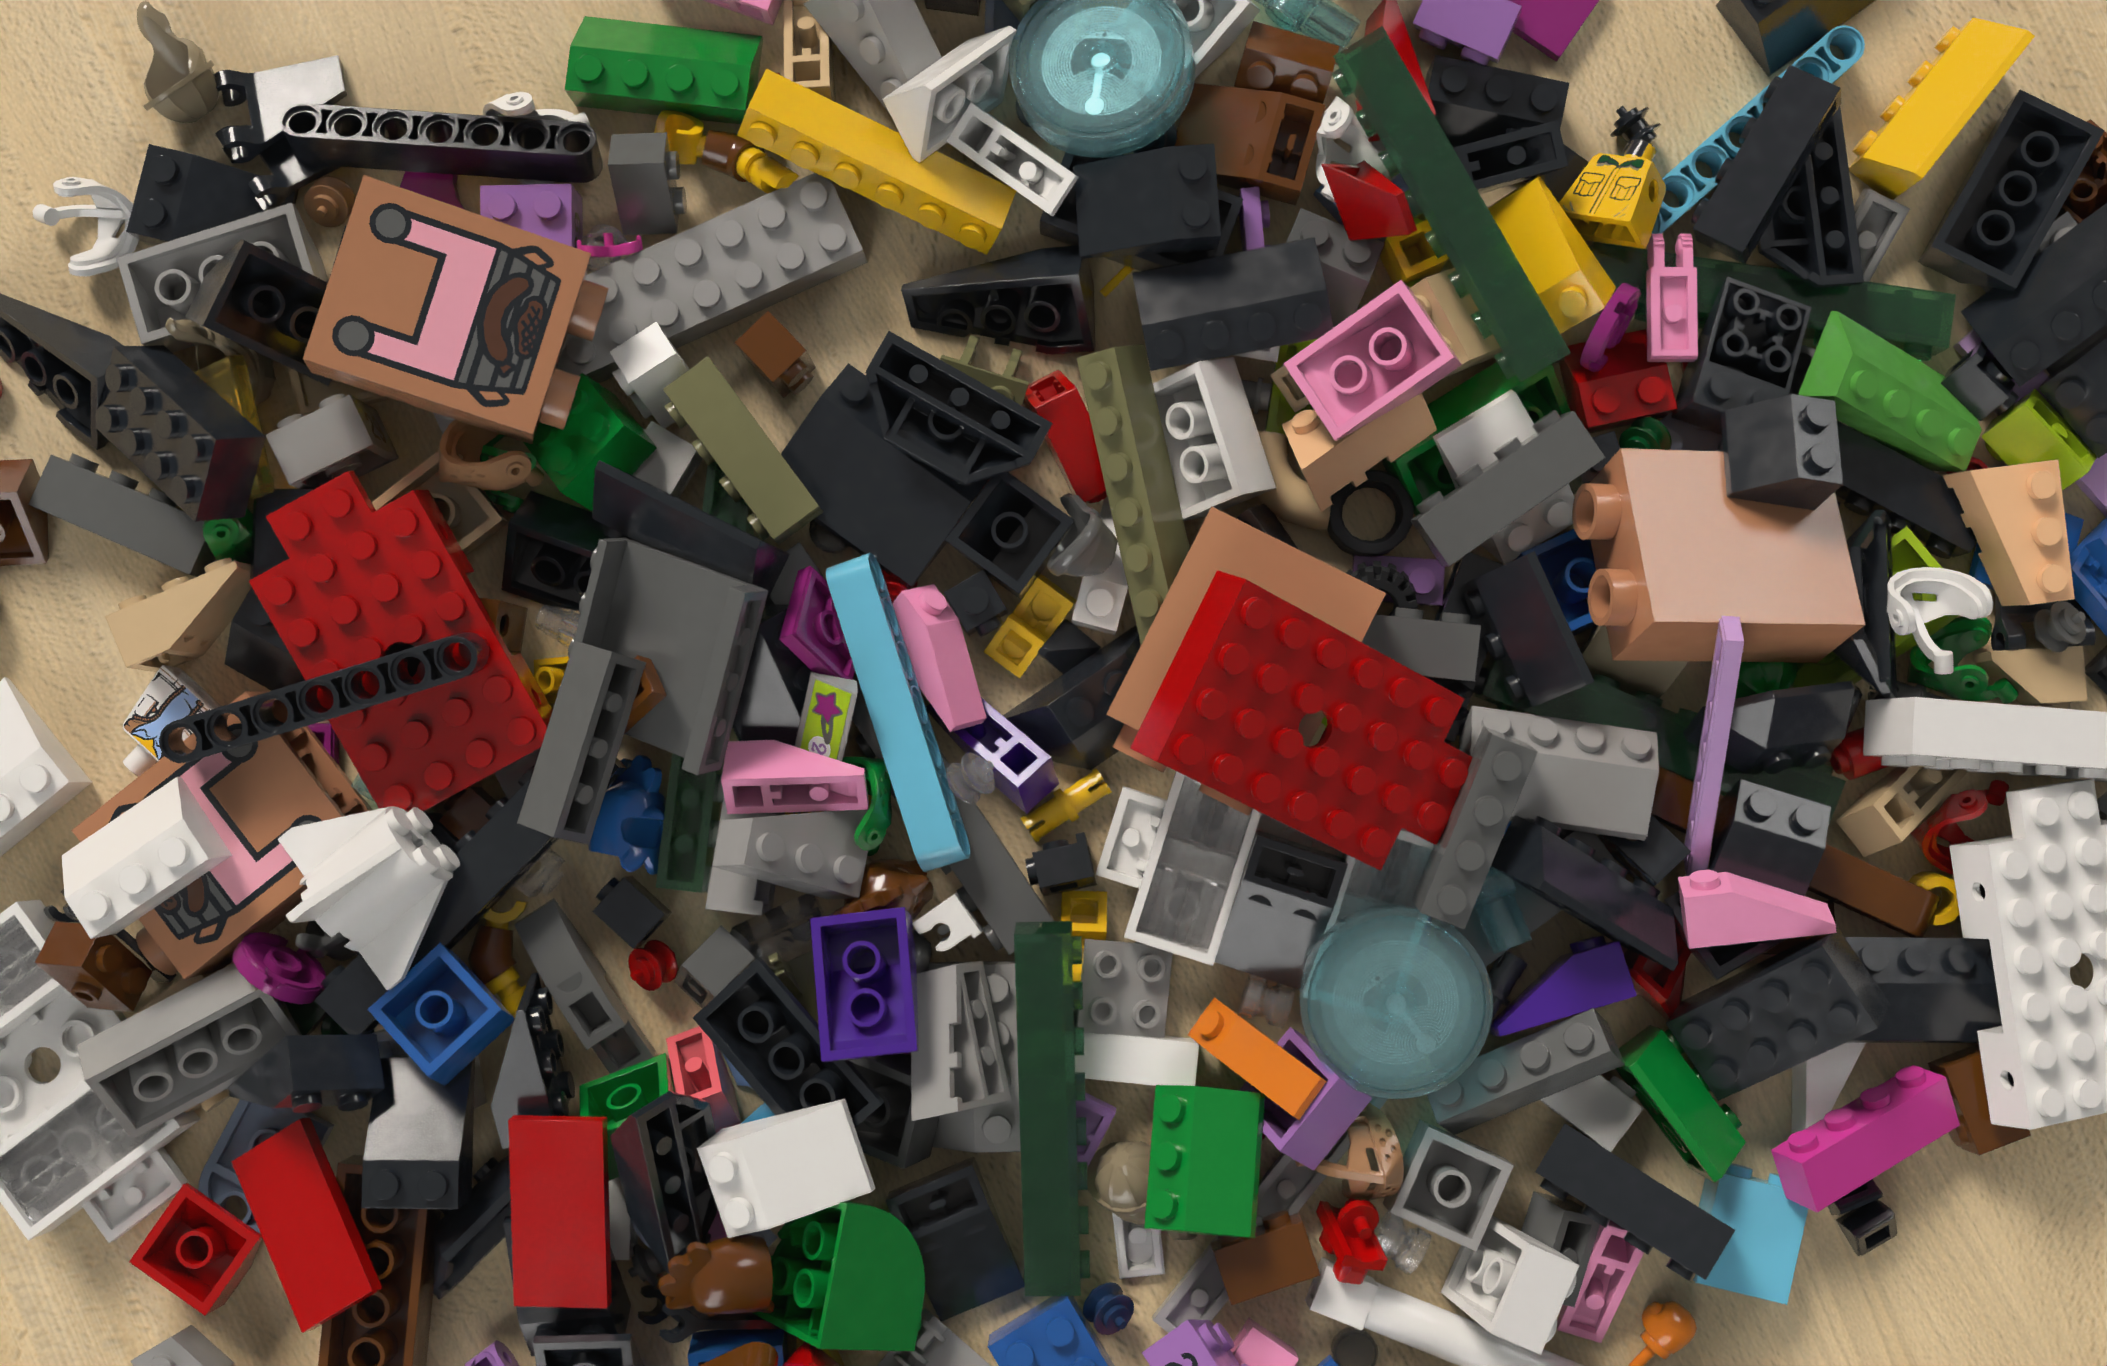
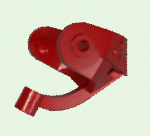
(1956, 808)

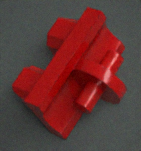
(1351, 1237)

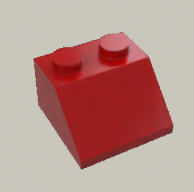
(1622, 389)
(198, 1250)

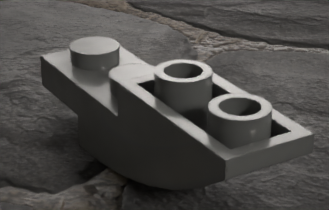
(580, 988)

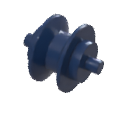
(1108, 1308)

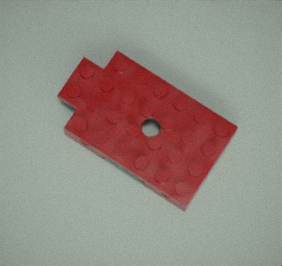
(387, 578)
(1236, 711)

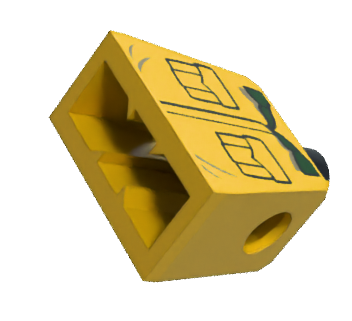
(1617, 197)

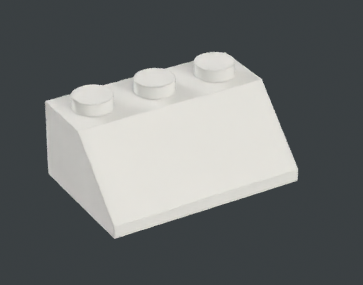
(140, 860)

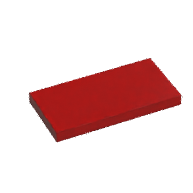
(560, 1211)
(306, 1224)

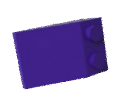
(865, 984)
(1571, 985)

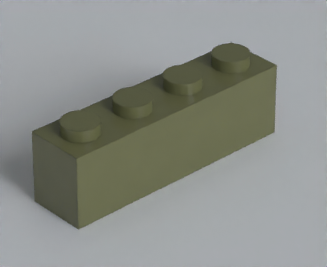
(742, 451)

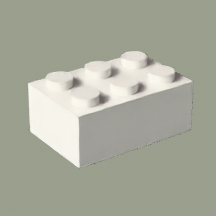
(1211, 438)

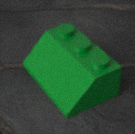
(1681, 1102)
(1205, 1161)

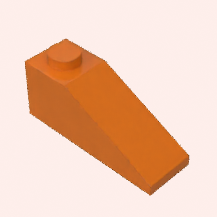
(1257, 1058)

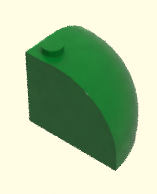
(848, 1280)

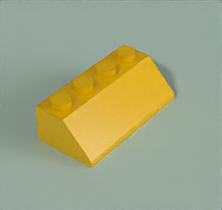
(1937, 105)

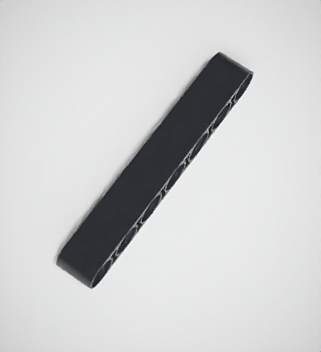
(442, 143)
(302, 701)

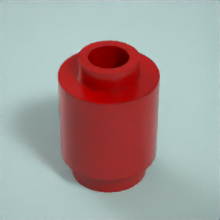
(1849, 757)

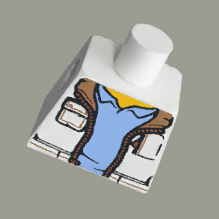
(166, 699)

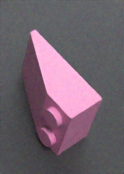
(1372, 362)

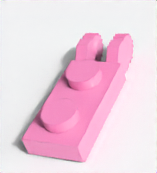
(1671, 302)

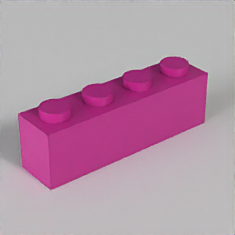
(1865, 1137)

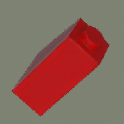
(1070, 435)

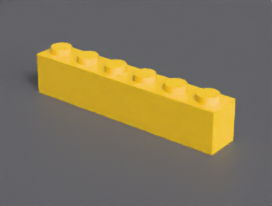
(875, 162)

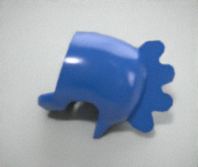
(632, 817)

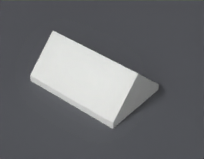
(937, 97)

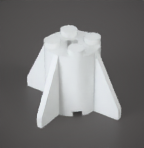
(373, 882)

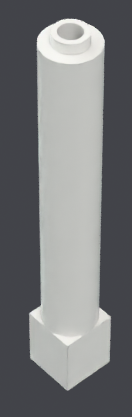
(1417, 1323)

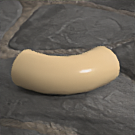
(1292, 496)

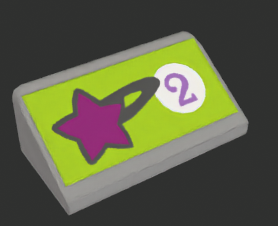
(827, 715)

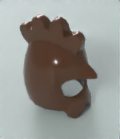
(889, 887)
(721, 1277)

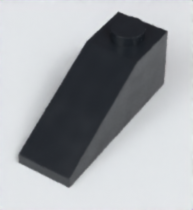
(1513, 156)

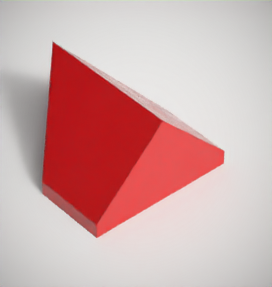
(1368, 202)
(1656, 983)

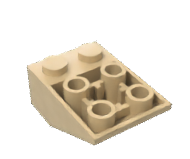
(181, 619)

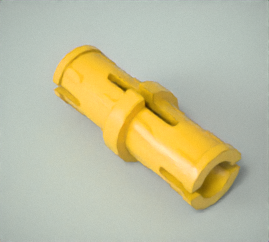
(1066, 805)

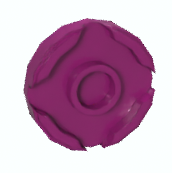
(1610, 326)
(278, 969)

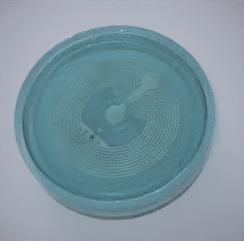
(1102, 72)
(1395, 1001)

